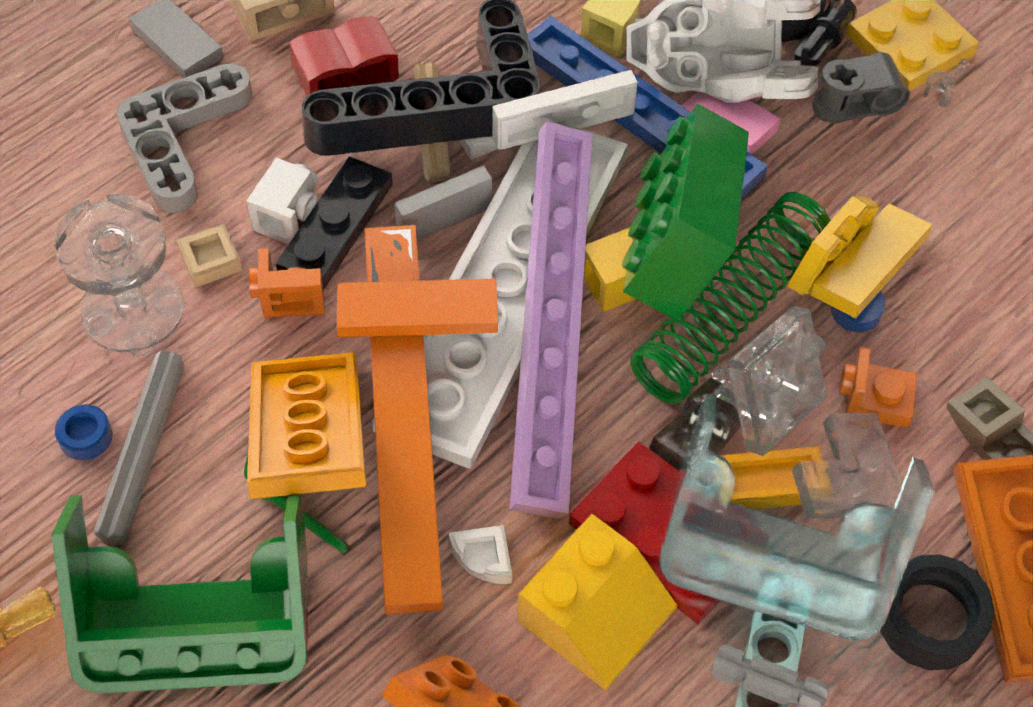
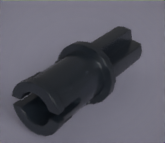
(825, 32)

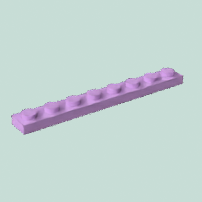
(552, 324)

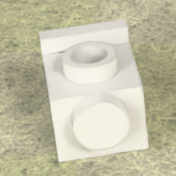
(282, 200)

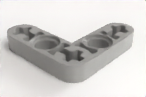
(159, 129)

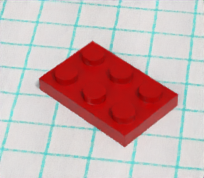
(636, 505)

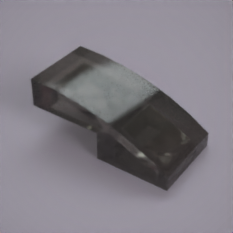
(674, 437)

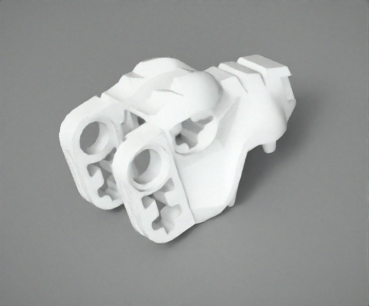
(722, 48)

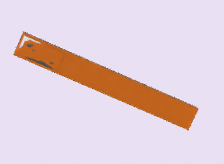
(403, 442)

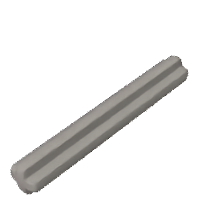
(139, 449)

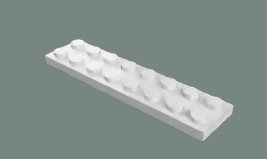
(475, 372)

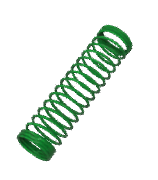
(667, 361)

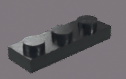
(337, 219)

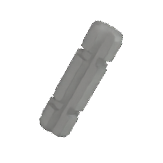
(768, 679)

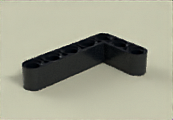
(432, 107)

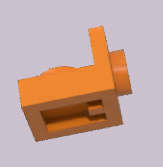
(286, 291)
(878, 390)

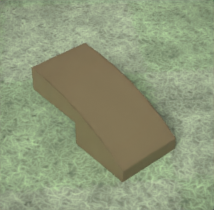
(991, 421)

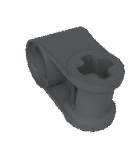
(864, 85)

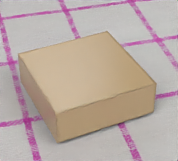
(209, 255)

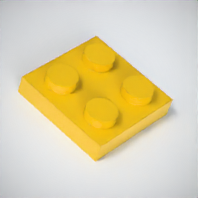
(916, 36)

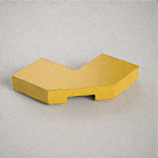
(832, 240)

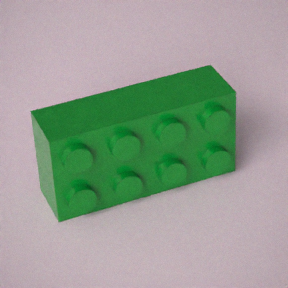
(686, 212)

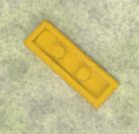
(871, 260)

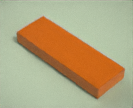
(417, 307)

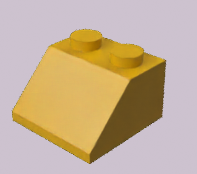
(596, 602)

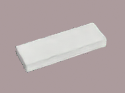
(569, 106)

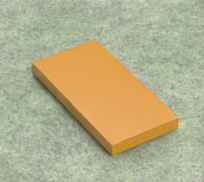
(305, 426)

